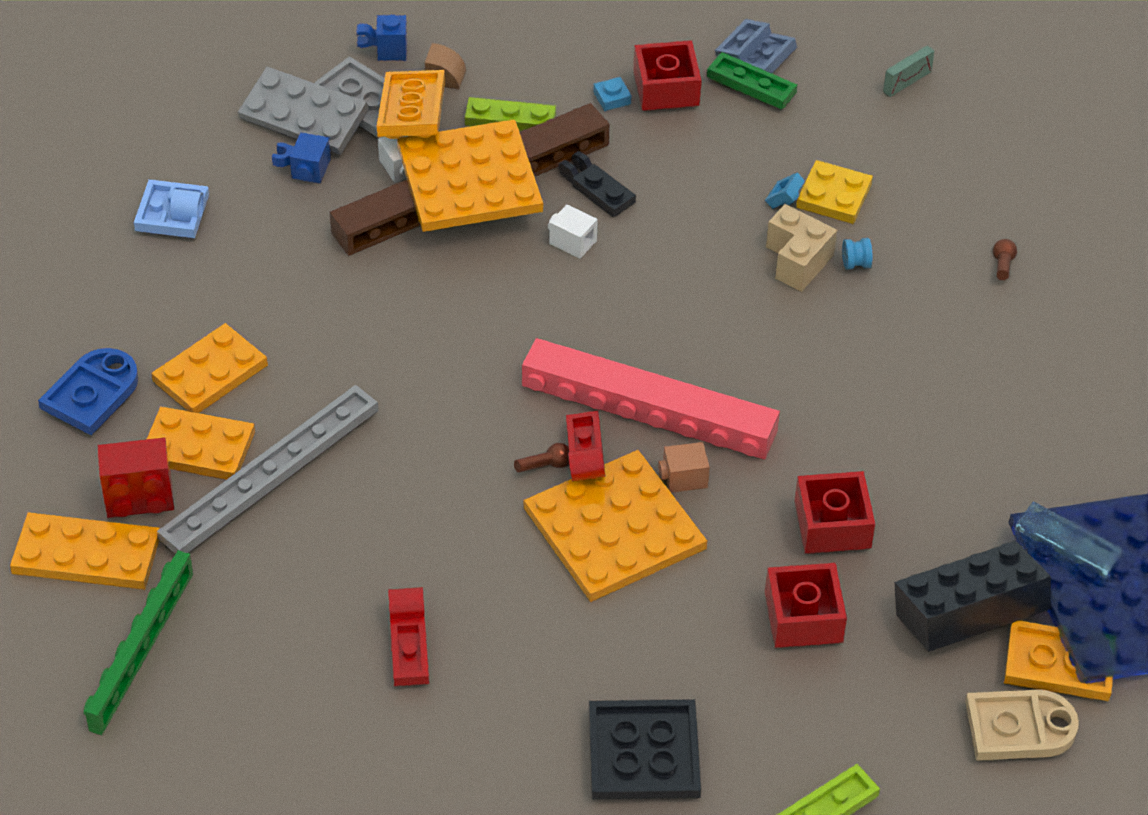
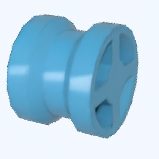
(857, 253)

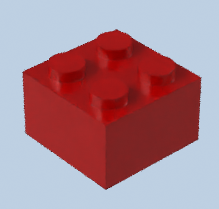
(667, 75)
(135, 477)
(834, 512)
(805, 605)

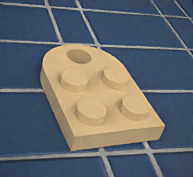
(1019, 724)

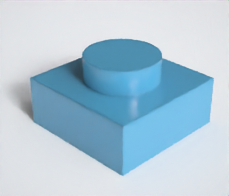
(612, 93)
(785, 191)

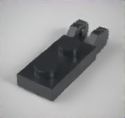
(597, 184)

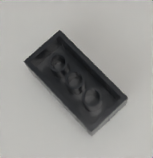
(972, 595)

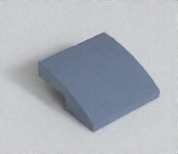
(757, 45)

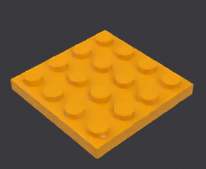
(469, 175)
(615, 526)

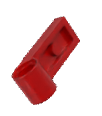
(585, 446)
(408, 636)

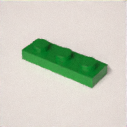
(752, 80)

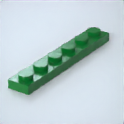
(132, 652)

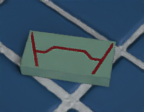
(908, 71)

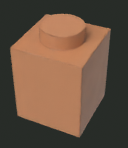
(684, 467)

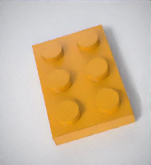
(209, 369)
(203, 442)
(1041, 662)

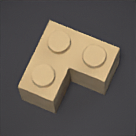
(801, 244)

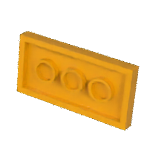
(411, 104)
(85, 550)

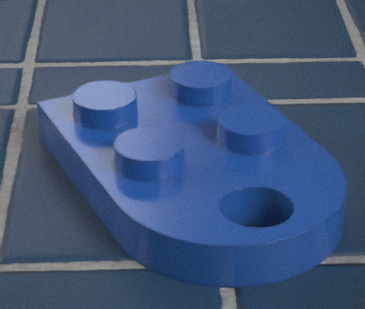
(91, 390)

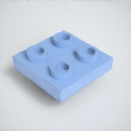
(171, 208)

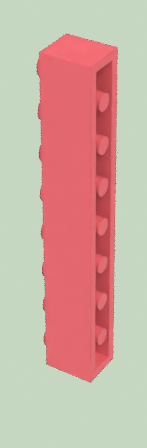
(650, 398)

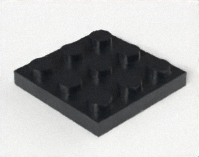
(644, 749)

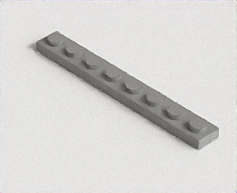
(267, 471)

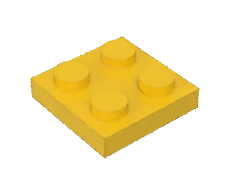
(834, 191)

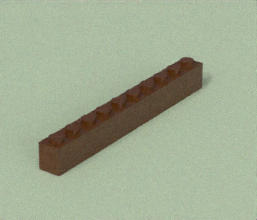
(393, 209)

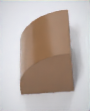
(446, 59)

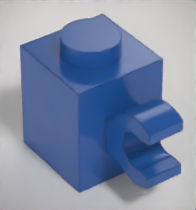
(389, 37)
(307, 158)

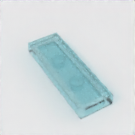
(1069, 539)

